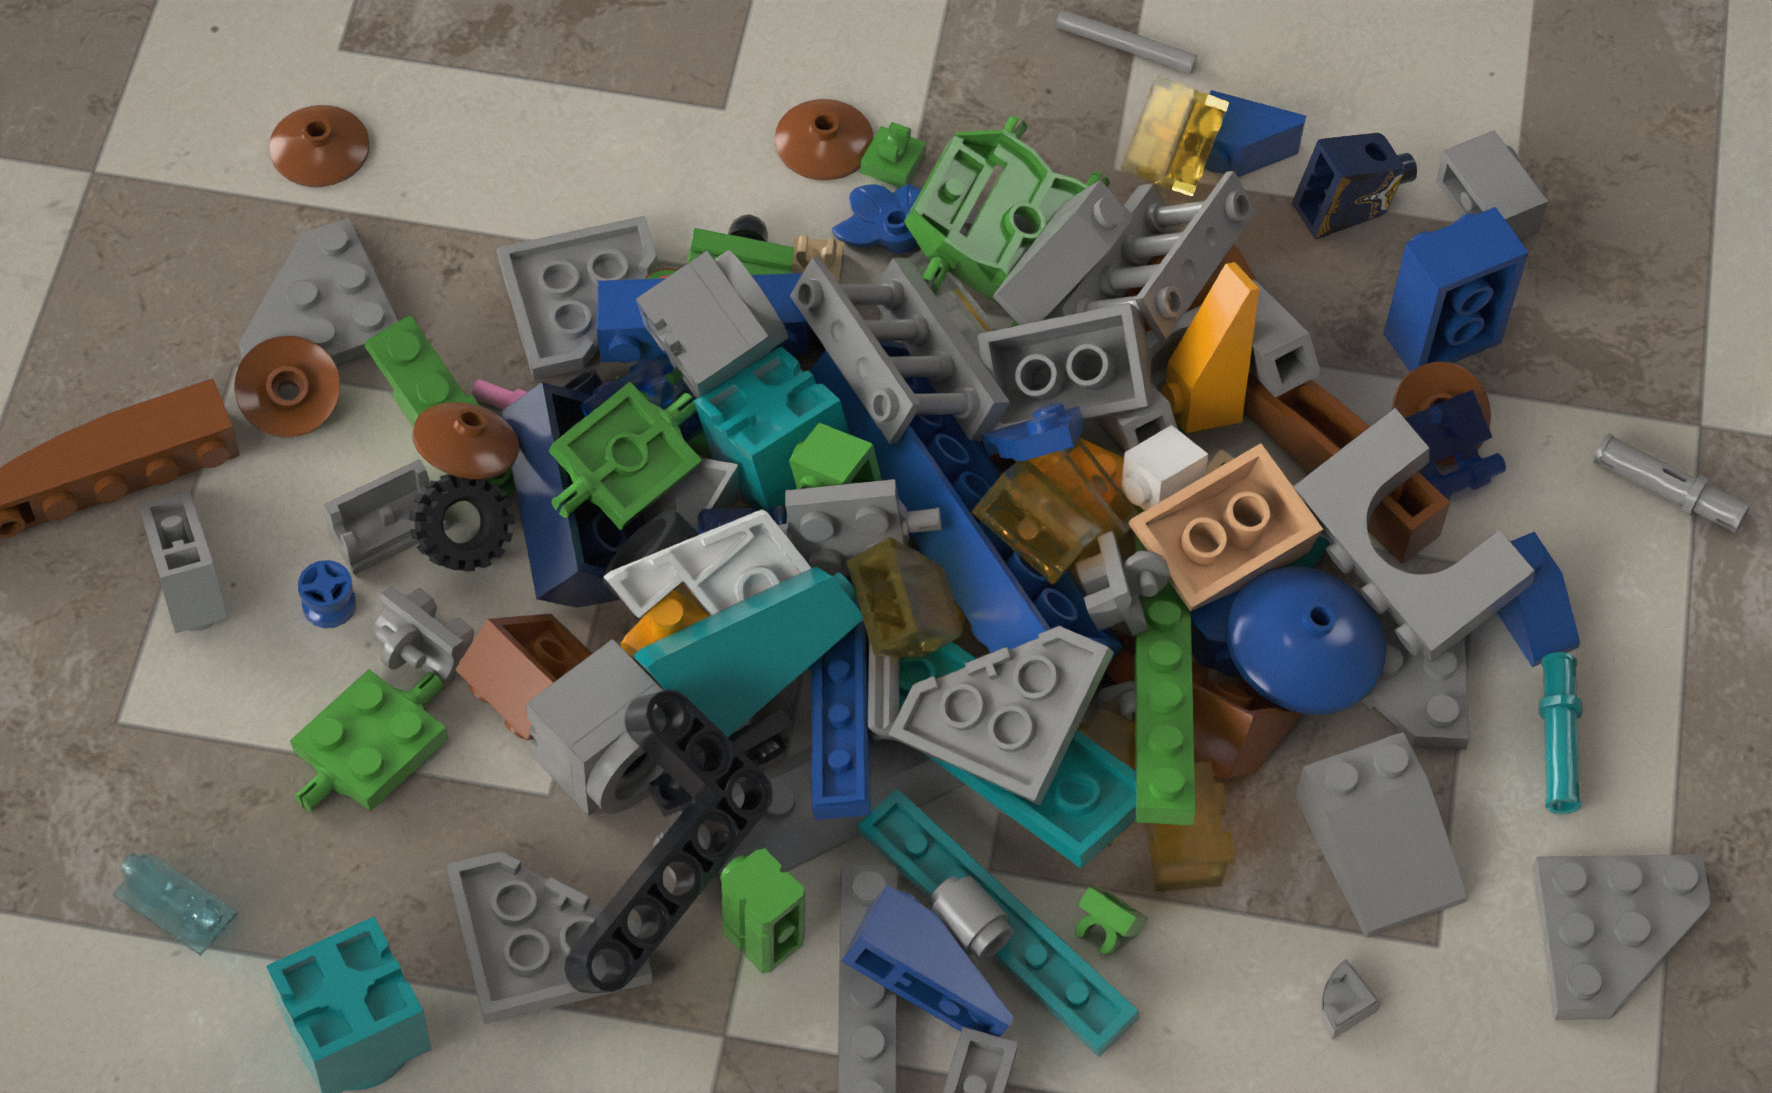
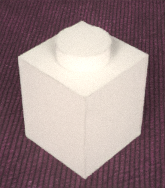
(1161, 467)

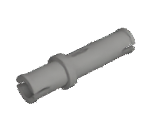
(1689, 492)

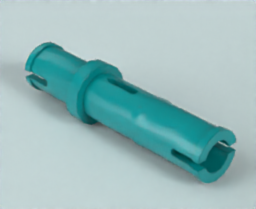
(1560, 713)

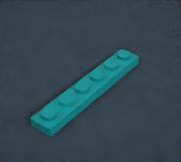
(1033, 954)

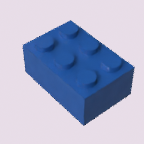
(1455, 290)

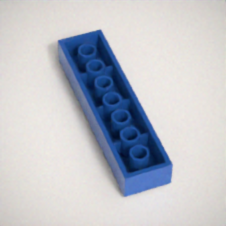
(944, 469)

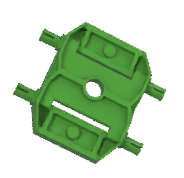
(994, 241)

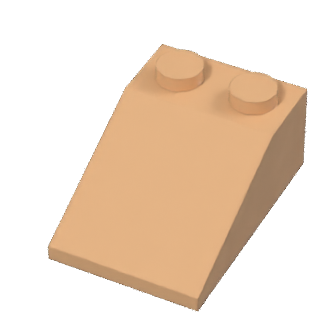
(1228, 528)

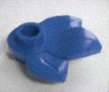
(879, 218)

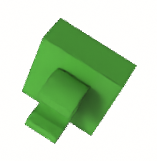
(893, 155)
(1110, 913)

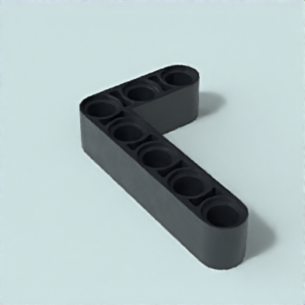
(679, 846)

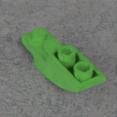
(420, 377)

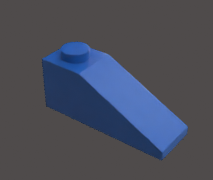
(922, 962)

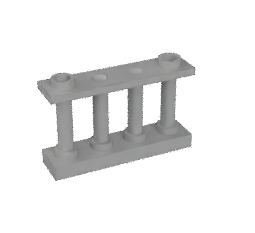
(1188, 261)
(924, 328)

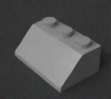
(1075, 360)

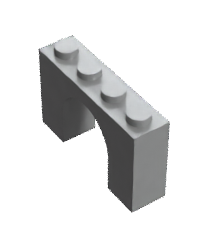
(1279, 359)
(1429, 608)

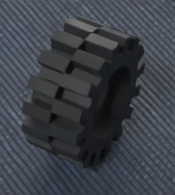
(492, 530)

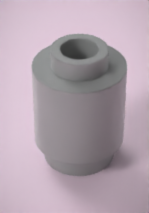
(972, 917)

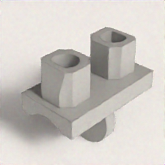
(1116, 584)
(416, 637)

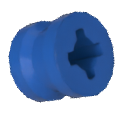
(327, 580)

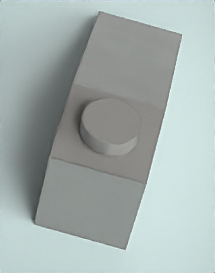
(1063, 253)
(183, 562)

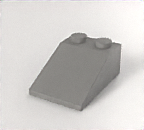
(1381, 833)

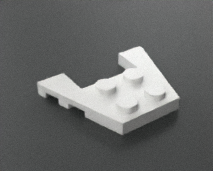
(715, 567)

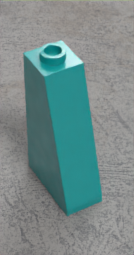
(755, 647)

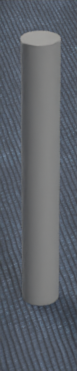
(1126, 41)

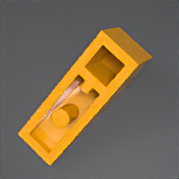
(1213, 358)

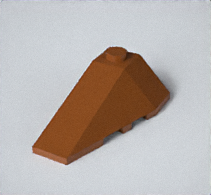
(1230, 722)

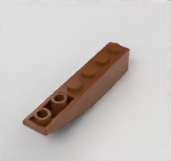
(1314, 428)
(117, 456)

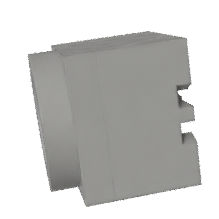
(711, 320)
(584, 734)

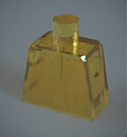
(904, 600)

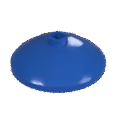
(1292, 657)

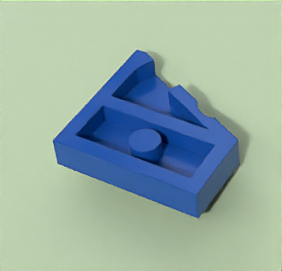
(1046, 433)

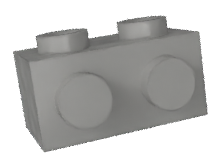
(1489, 175)

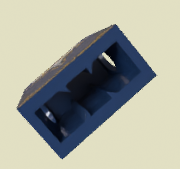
(1350, 182)

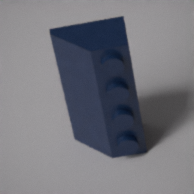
(563, 552)

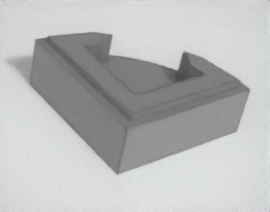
(1346, 1000)

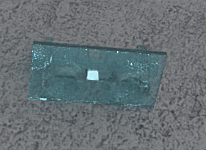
(173, 901)

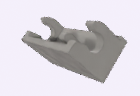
(374, 518)

